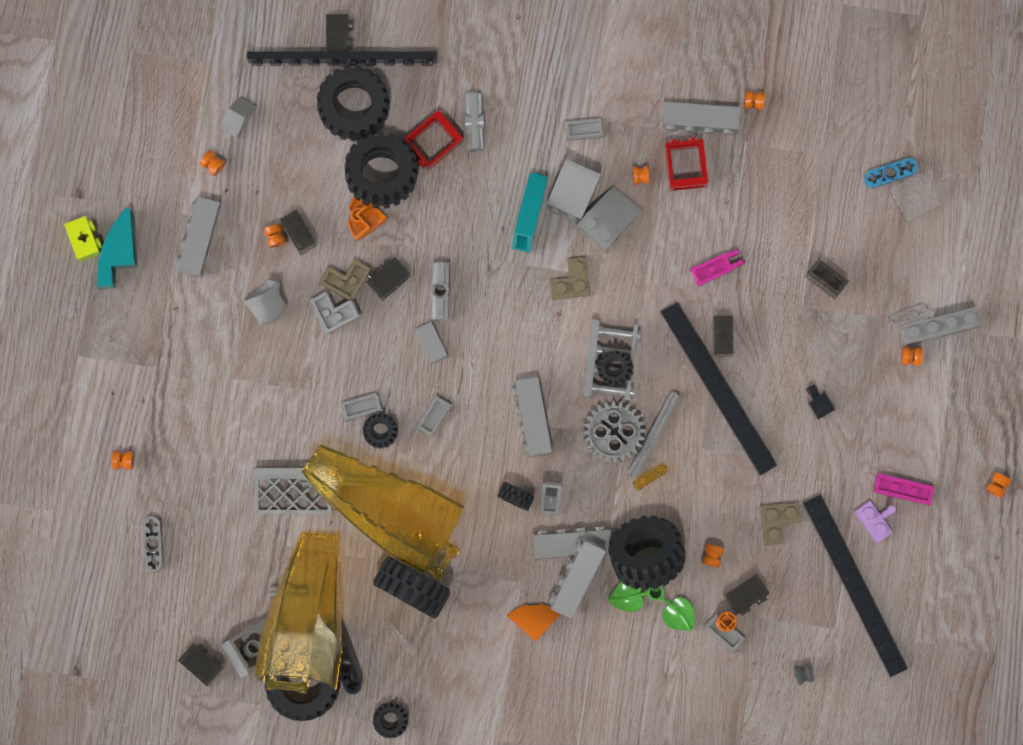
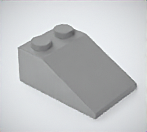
(608, 219)
(243, 649)

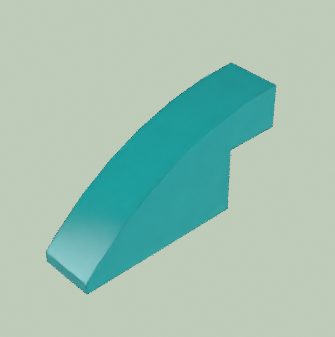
(117, 250)

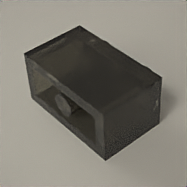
(338, 32)
(298, 232)
(387, 278)
(826, 278)
(722, 336)
(746, 595)
(201, 664)

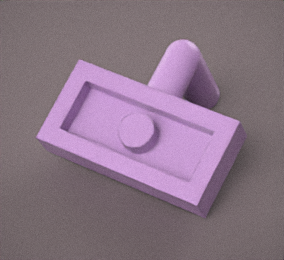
(874, 521)

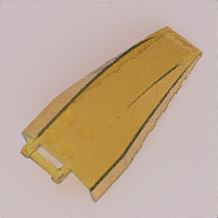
(394, 513)
(305, 618)

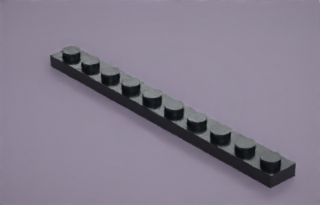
(333, 58)
(718, 389)
(855, 586)

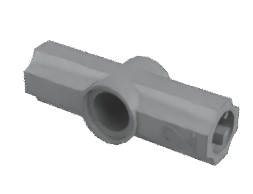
(474, 122)
(440, 304)

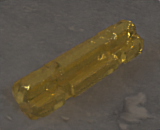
(649, 476)

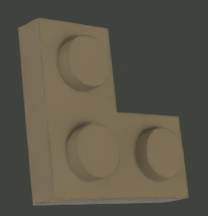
(347, 285)
(576, 285)
(773, 518)

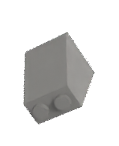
(573, 191)

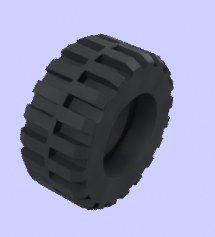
(344, 80)
(384, 147)
(649, 571)
(411, 587)
(302, 710)

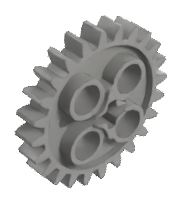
(626, 419)

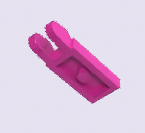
(715, 268)

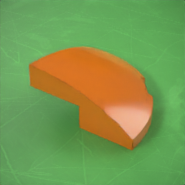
(364, 219)
(533, 619)

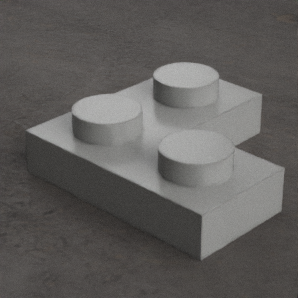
(334, 317)

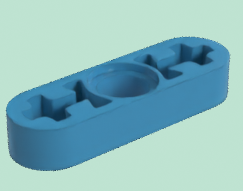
(905, 173)

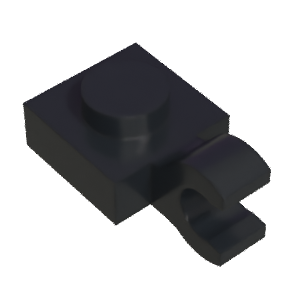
(821, 404)

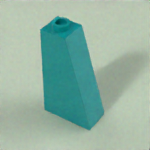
(529, 212)

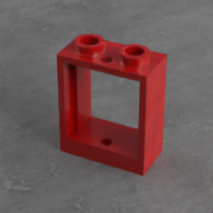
(447, 128)
(689, 183)

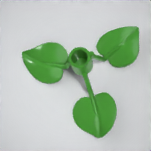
(677, 615)

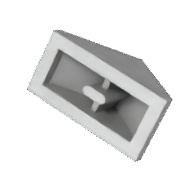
(237, 117)
(550, 498)

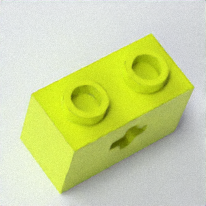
(75, 231)

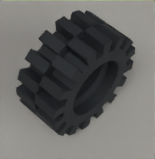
(607, 360)
(380, 442)
(515, 496)
(390, 732)

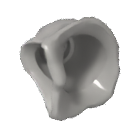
(266, 302)

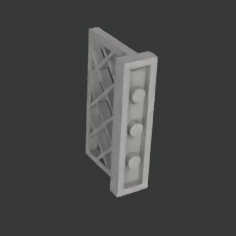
(287, 473)

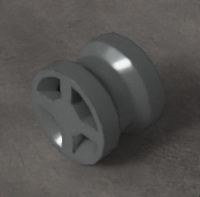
(803, 674)

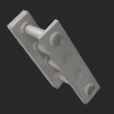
(595, 350)

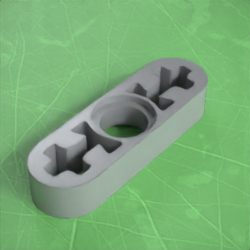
(157, 529)

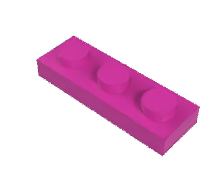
(903, 489)

